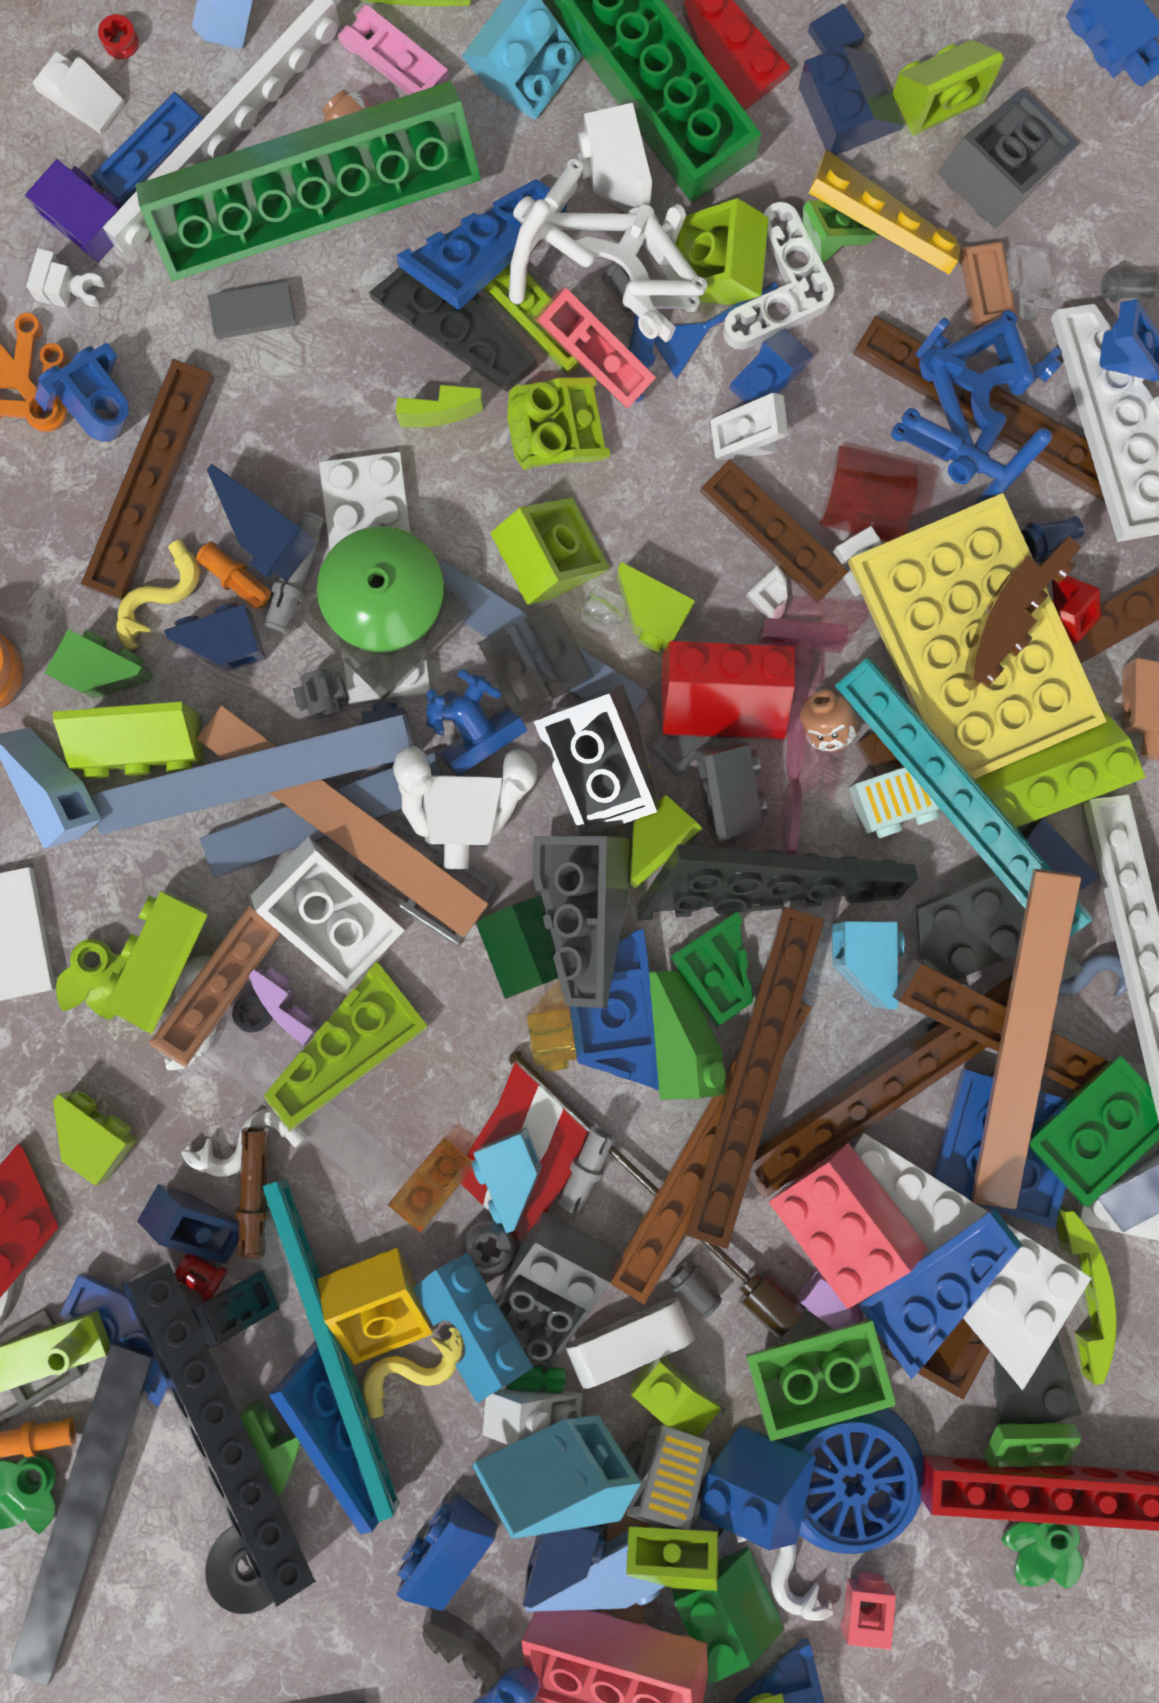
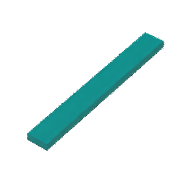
(947, 781)
(333, 1355)

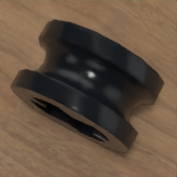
(250, 1026)

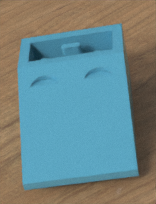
(559, 1479)

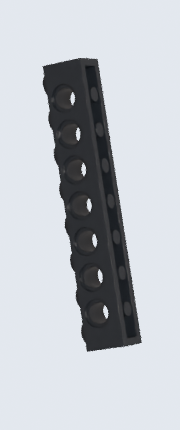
(218, 1432)

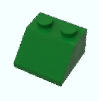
(735, 1619)

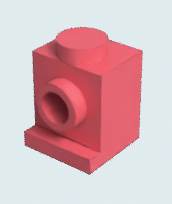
(872, 1624)

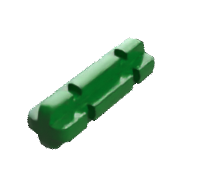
(538, 1379)

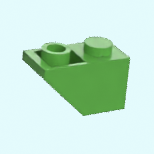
(93, 669)

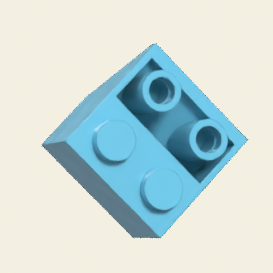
(522, 55)
(869, 959)

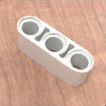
(630, 1342)

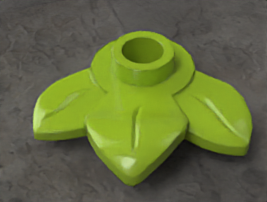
(87, 984)

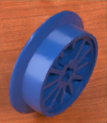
(886, 1520)

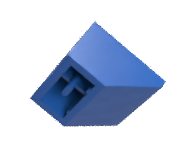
(446, 1555)

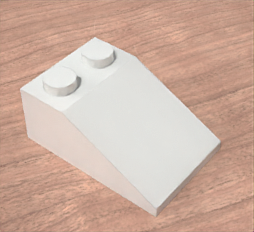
(326, 913)

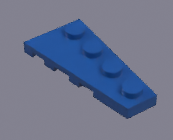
(473, 253)
(314, 1417)

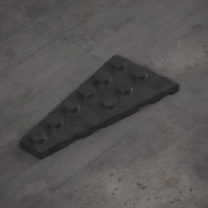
(759, 880)

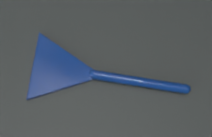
(687, 337)

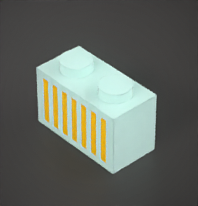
(890, 800)

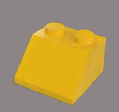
(373, 1306)

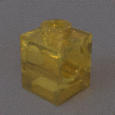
(552, 1039)

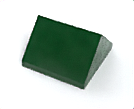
(519, 946)

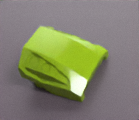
(555, 423)

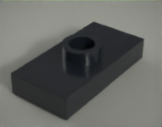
(235, 1309)

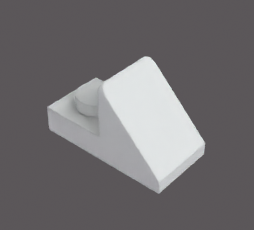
(79, 91)
(750, 428)

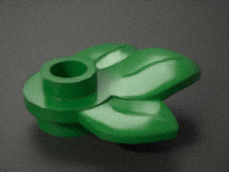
(25, 1498)
(1042, 1556)

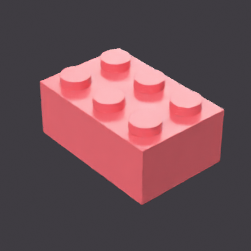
(848, 1226)

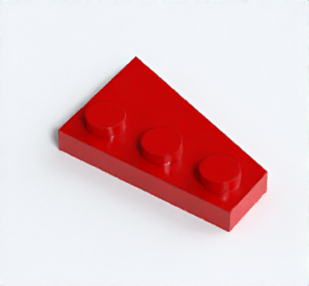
(735, 49)

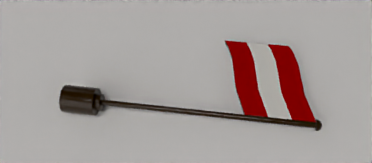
(558, 1137)

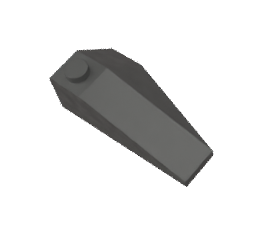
(584, 900)

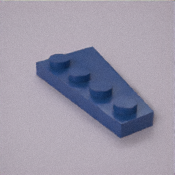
(931, 1300)

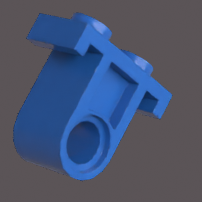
(86, 388)

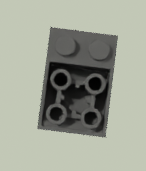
(553, 1286)

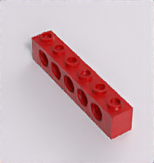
(1041, 1493)

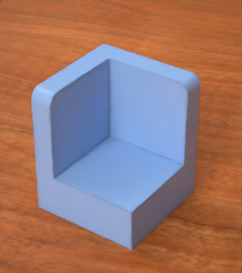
(222, 21)

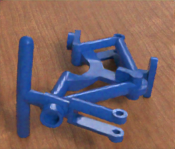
(945, 365)

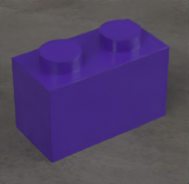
(74, 208)

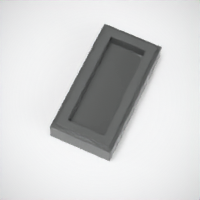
(251, 310)

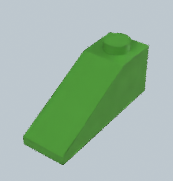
(684, 1043)

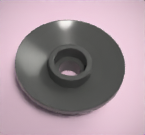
(228, 1586)

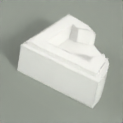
(770, 594)

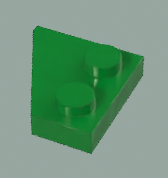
(717, 970)

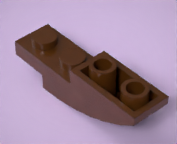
(1005, 621)

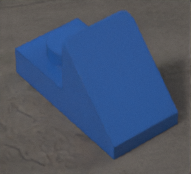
(1132, 343)
(773, 369)

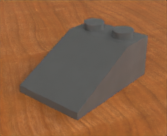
(1006, 157)
(599, 760)

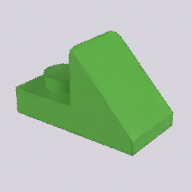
(832, 229)
(275, 1452)

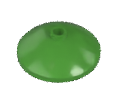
(384, 616)

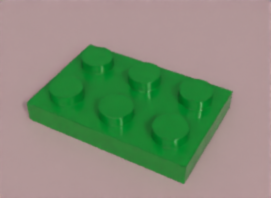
(1098, 1131)

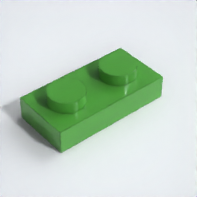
(1032, 1445)

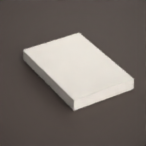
(23, 939)

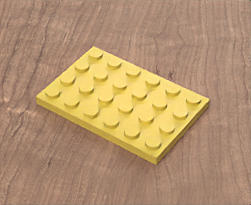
(927, 605)

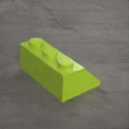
(130, 738)
(154, 959)

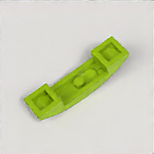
(1094, 1345)

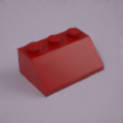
(727, 690)

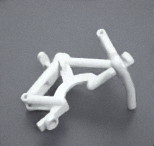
(643, 296)

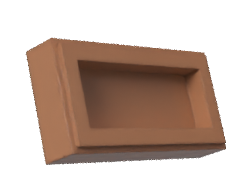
(986, 282)

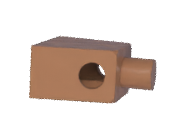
(1141, 704)

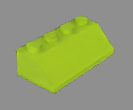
(1064, 774)

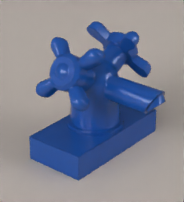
(478, 734)

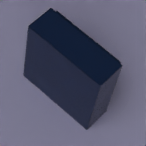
(836, 30)

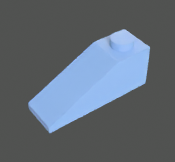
(605, 1584)

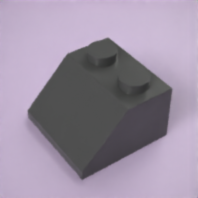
(731, 790)

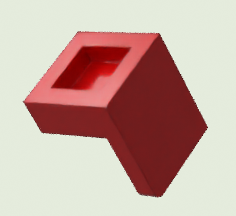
(1077, 606)

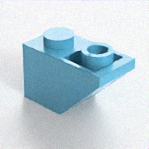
(510, 1172)

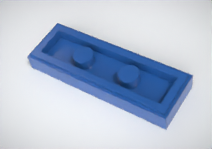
(147, 148)

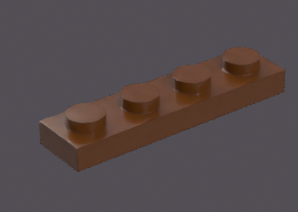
(773, 531)

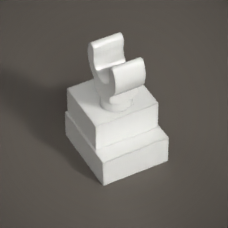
(54, 282)

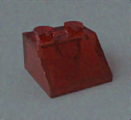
(870, 492)

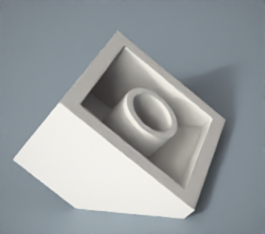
(615, 157)

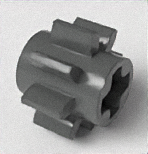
(320, 693)

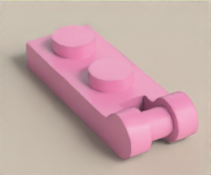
(392, 52)

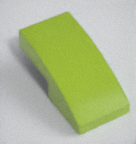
(453, 406)

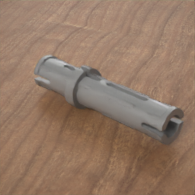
(290, 593)

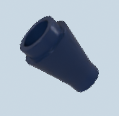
(1046, 535)

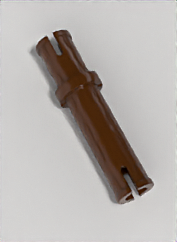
(252, 1206)

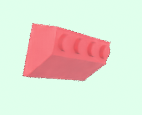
(611, 1660)

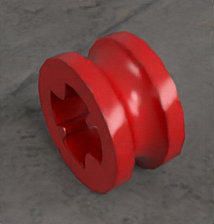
(108, 30)

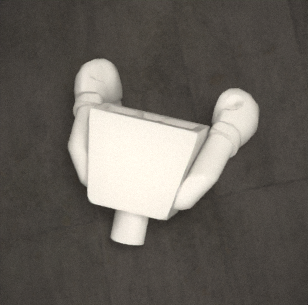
(460, 808)

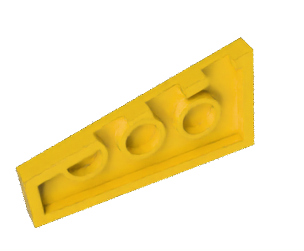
(875, 208)

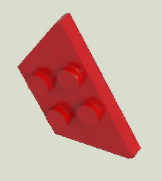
(24, 1217)

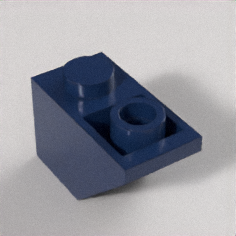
(223, 639)

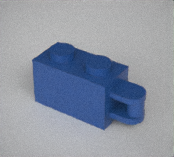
(1119, 36)

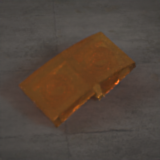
(431, 1185)

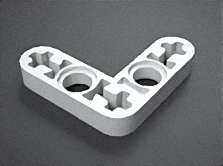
(793, 293)

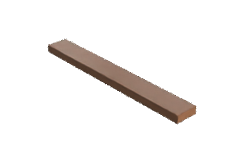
(356, 831)
(1025, 1037)

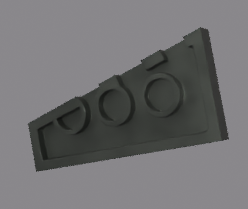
(469, 334)
(1046, 1397)

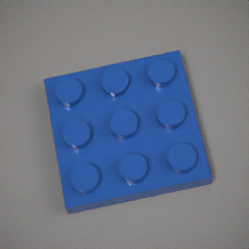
(960, 1148)

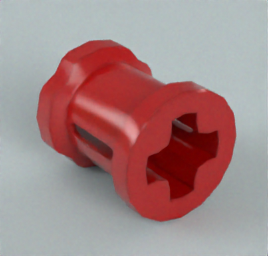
(212, 1274)

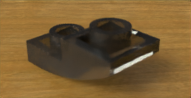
(453, 1637)

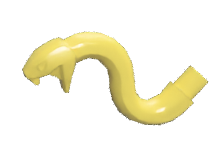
(189, 571)
(374, 1378)

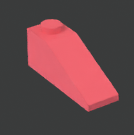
(594, 347)

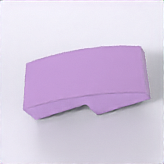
(275, 996)

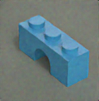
(491, 1348)

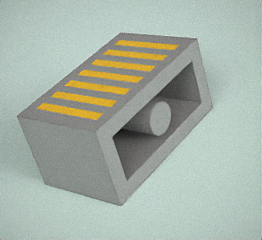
(670, 1478)

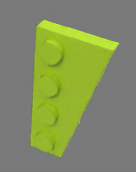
(355, 1040)

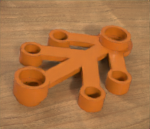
(16, 375)

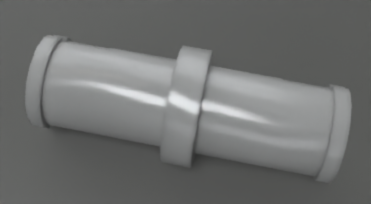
(586, 1170)

